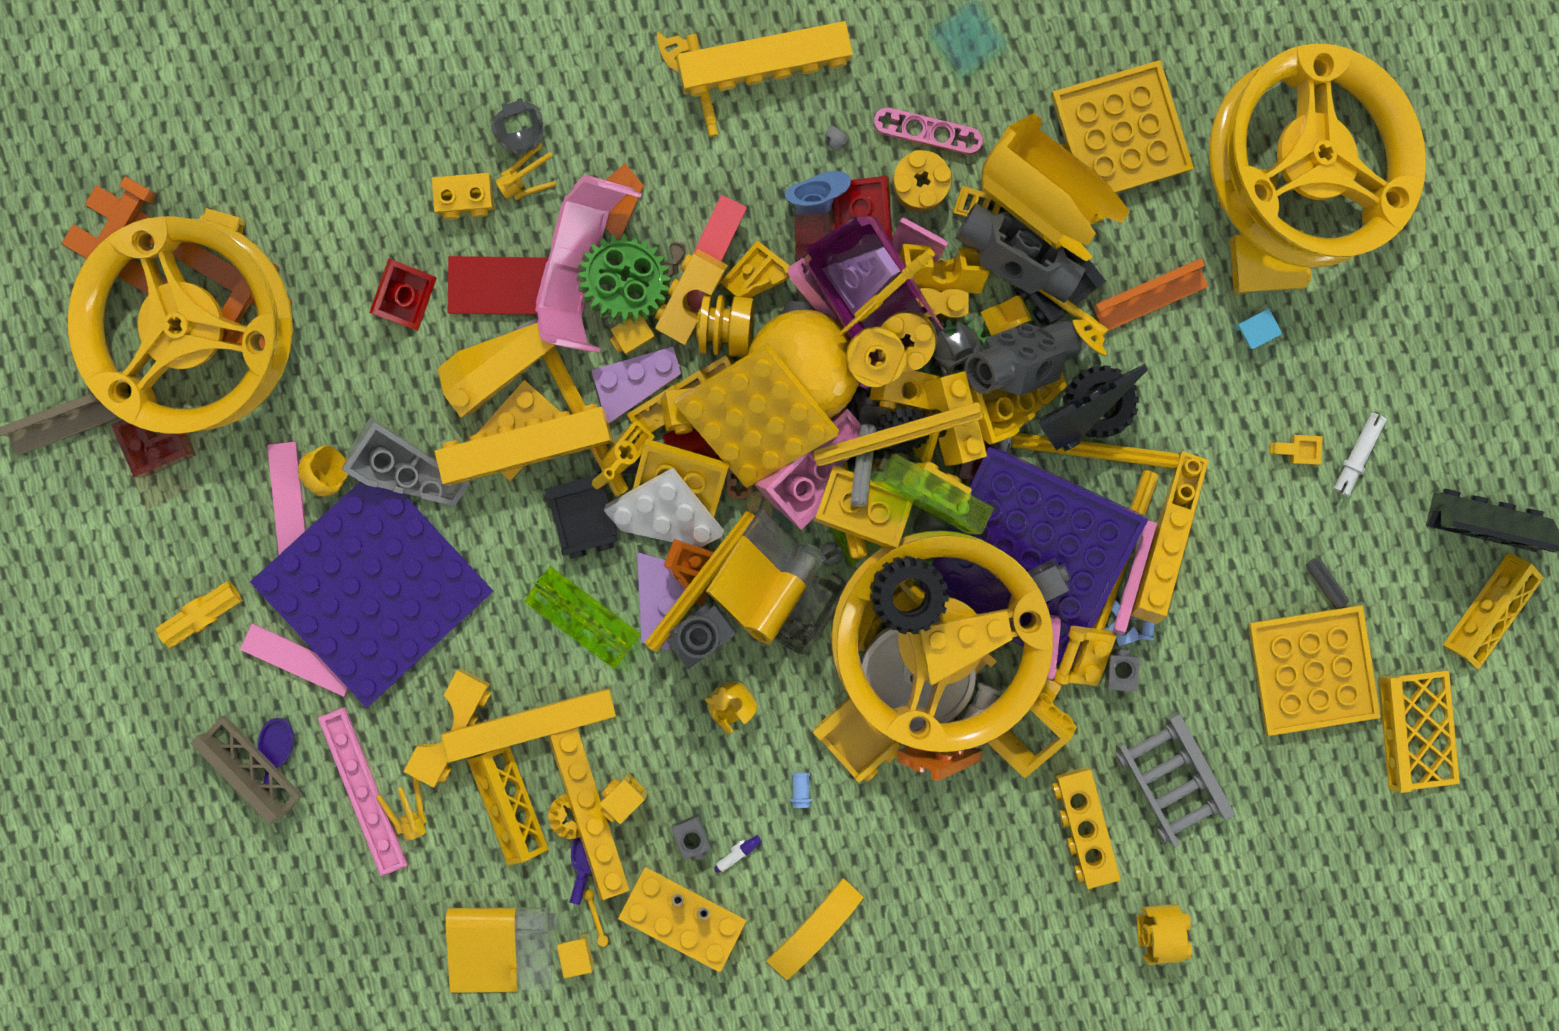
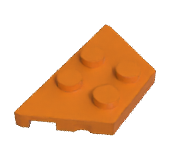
(940, 763)

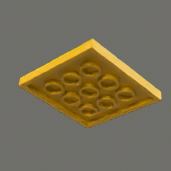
(1124, 127)
(757, 416)
(1314, 670)

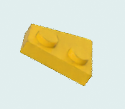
(756, 272)

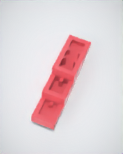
(718, 237)

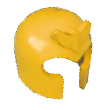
(730, 703)

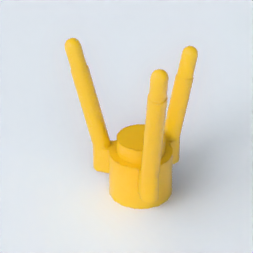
(511, 180)
(411, 824)

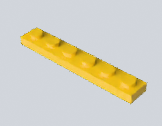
(587, 813)

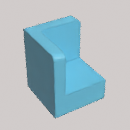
(1259, 329)

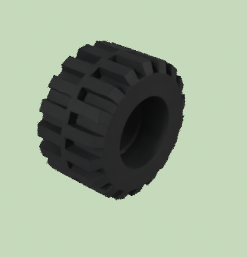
(1125, 406)
(926, 612)

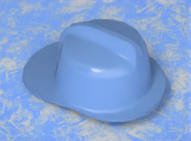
(818, 192)

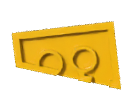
(962, 641)

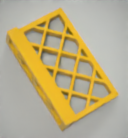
(1397, 738)

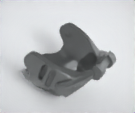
(522, 140)
(955, 348)

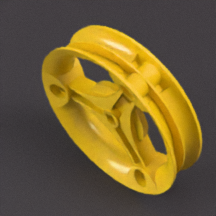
(1318, 155)
(160, 325)
(999, 715)

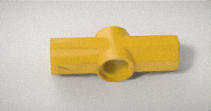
(198, 614)

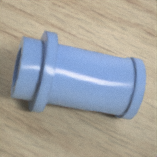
(800, 785)

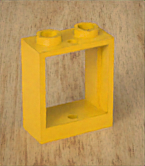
(1022, 758)

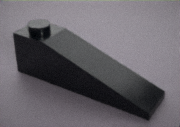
(1077, 417)

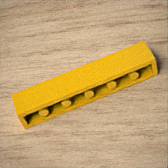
(764, 58)
(524, 445)

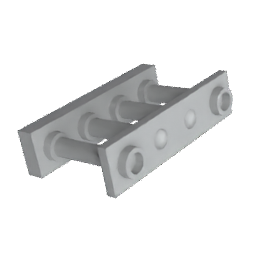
(1201, 780)

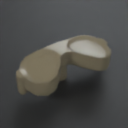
(677, 251)

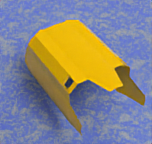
(1048, 187)

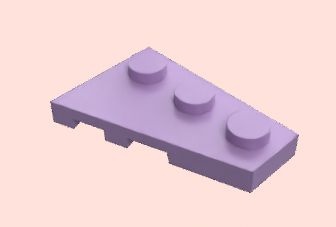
(861, 276)
(633, 380)
(656, 593)

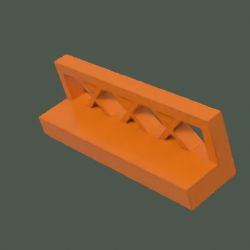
(1151, 295)

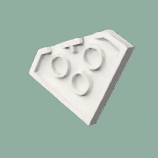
(665, 511)

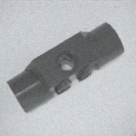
(1019, 253)
(1023, 358)
(700, 634)

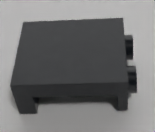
(1046, 309)
(581, 517)

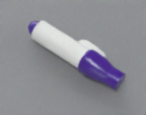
(740, 850)

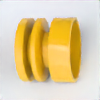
(725, 325)

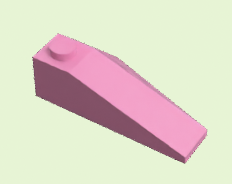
(800, 485)

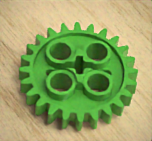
(617, 301)

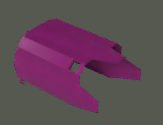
(856, 238)

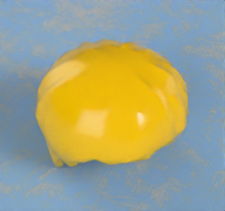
(322, 470)

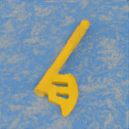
(689, 44)
(877, 300)
(1084, 321)

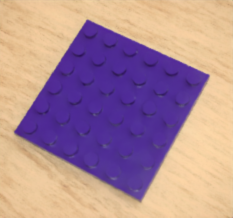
(1039, 520)
(371, 588)

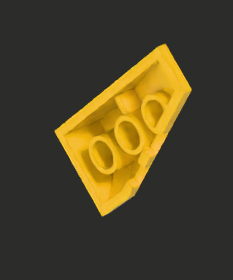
(486, 368)
(1007, 411)

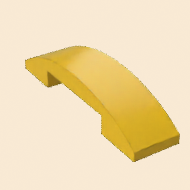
(815, 930)

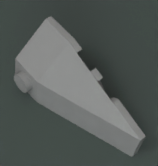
(393, 463)

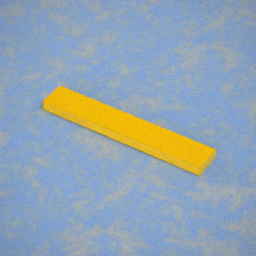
(528, 725)

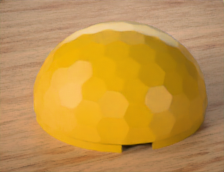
(814, 354)

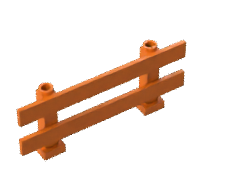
(126, 211)

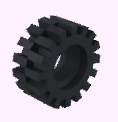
(897, 418)

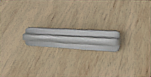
(862, 472)

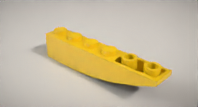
(1170, 539)

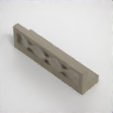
(56, 424)
(239, 777)

